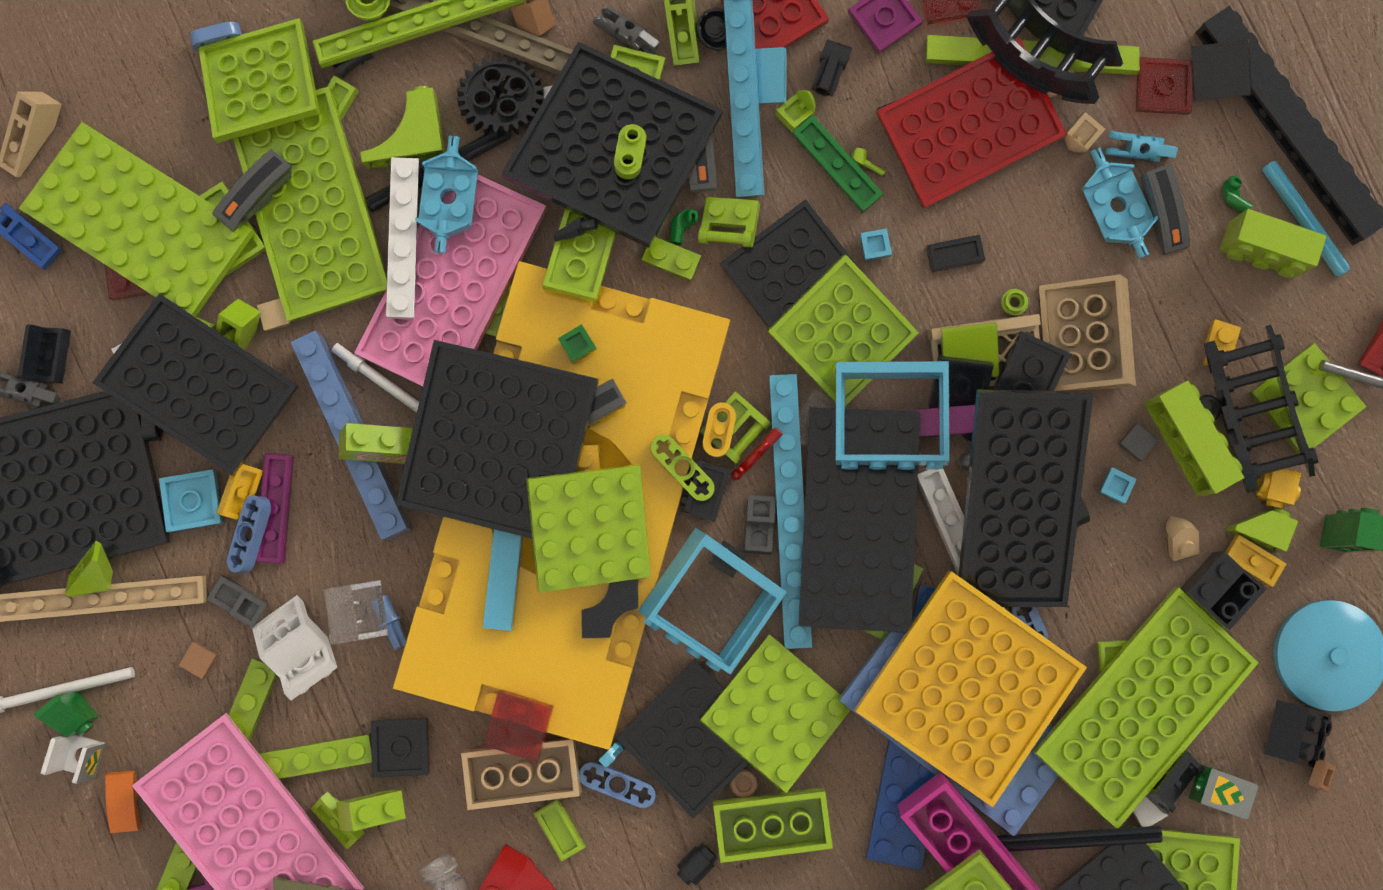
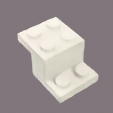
(294, 647)

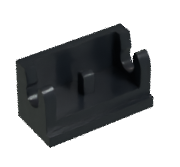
(1174, 782)

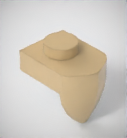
(1083, 133)
(1182, 538)

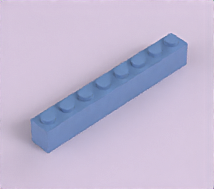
(338, 410)

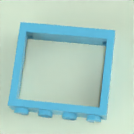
(893, 370)
(748, 628)

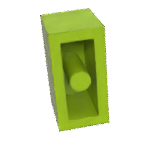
(370, 810)

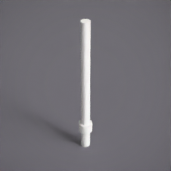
(358, 363)
(65, 688)

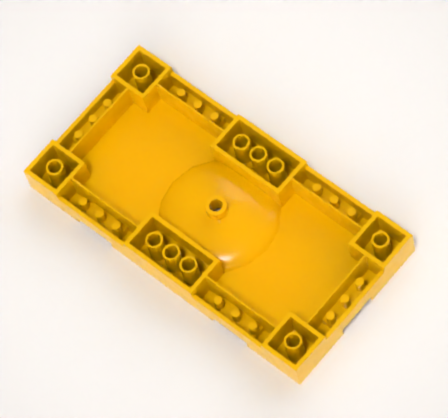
(665, 371)

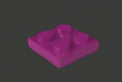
(884, 21)

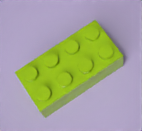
(1194, 439)
(772, 824)

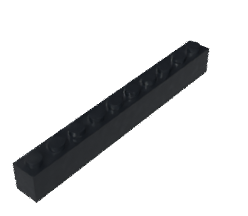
(1300, 134)

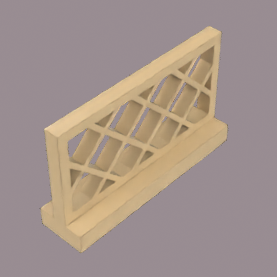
(1004, 327)

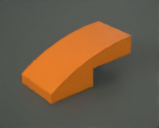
(122, 802)

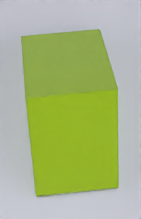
(91, 573)

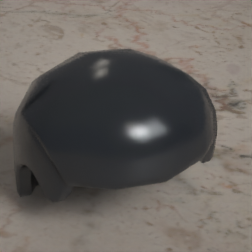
(712, 29)

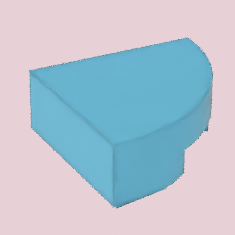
(610, 755)

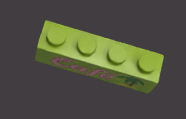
(374, 443)

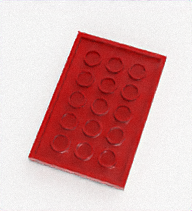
(967, 127)

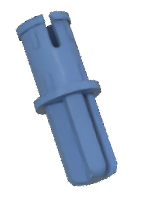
(395, 631)

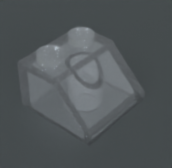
(355, 611)

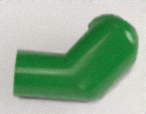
(1232, 194)
(680, 223)

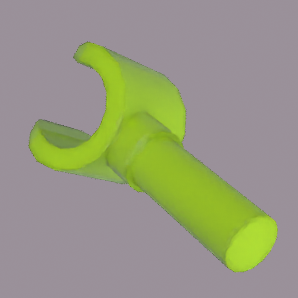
(859, 156)

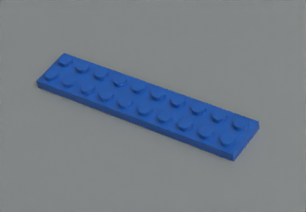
(890, 836)

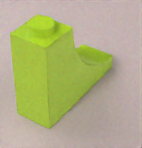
(417, 135)

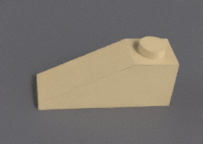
(28, 129)

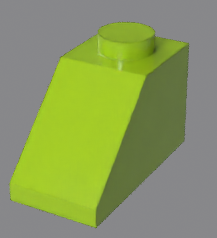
(238, 323)
(1268, 529)

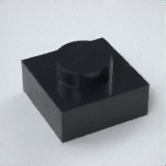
(724, 567)

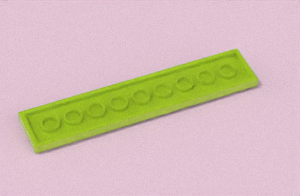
(581, 261)

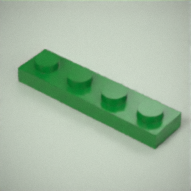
(837, 164)

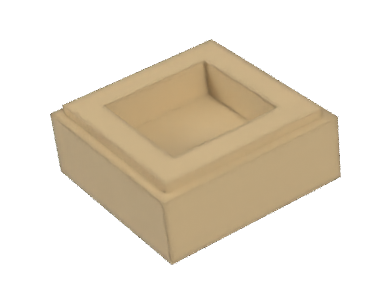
(272, 315)

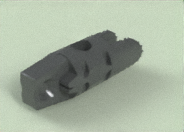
(625, 31)
(27, 391)

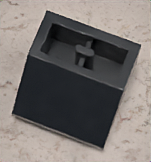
(1223, 589)
(1298, 734)

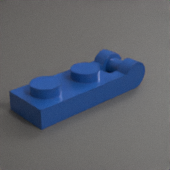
(27, 238)

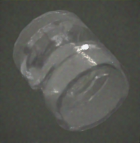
(442, 874)

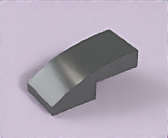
(759, 524)
(237, 601)

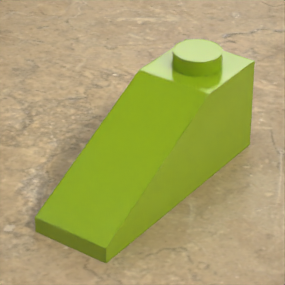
(682, 31)

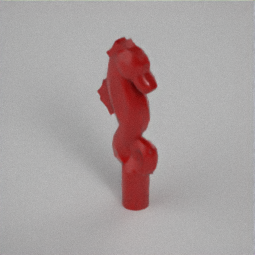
(752, 458)

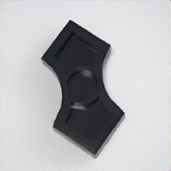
(599, 620)

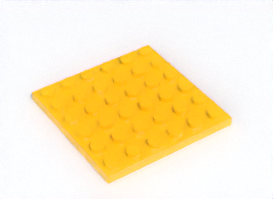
(970, 688)

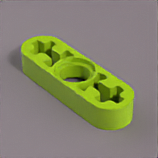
(673, 447)

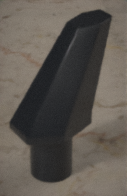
(576, 228)

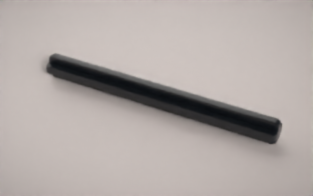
(468, 152)
(1082, 838)

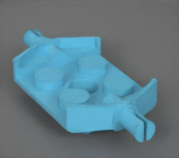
(441, 175)
(1118, 182)

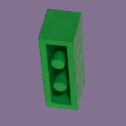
(1353, 531)

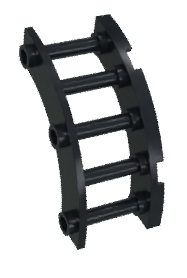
(1027, 66)
(1233, 415)

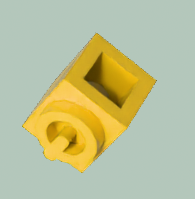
(1279, 488)

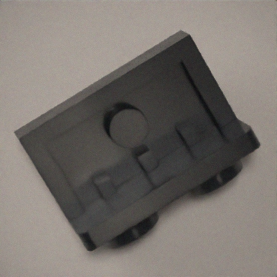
(44, 354)
(706, 509)

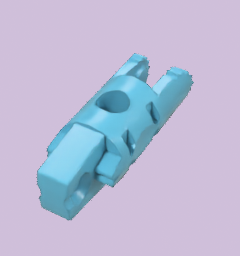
(1152, 151)

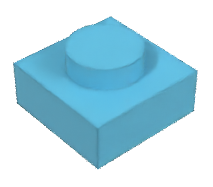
(875, 244)
(1117, 485)

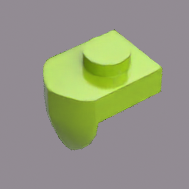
(796, 109)

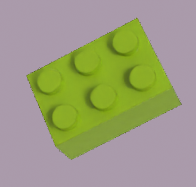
(1272, 244)

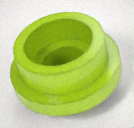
(1016, 294)

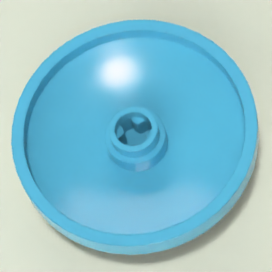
(1329, 655)

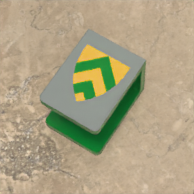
(1224, 792)

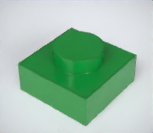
(577, 343)

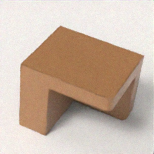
(533, 16)

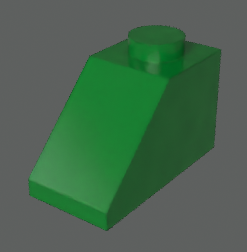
(68, 714)

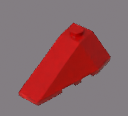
(515, 872)

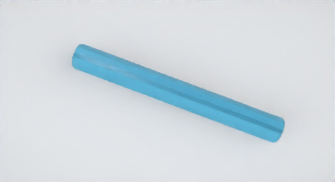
(1304, 215)

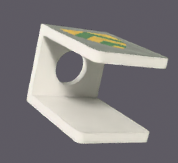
(62, 757)

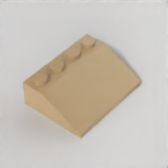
(1093, 325)

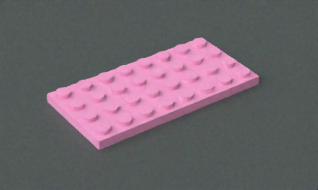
(459, 289)
(238, 816)

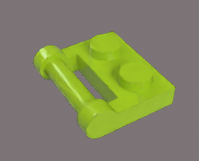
(729, 214)
(743, 412)

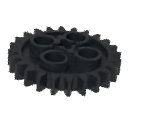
(478, 89)

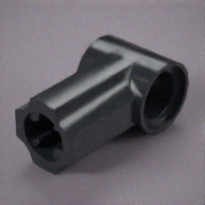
(832, 62)

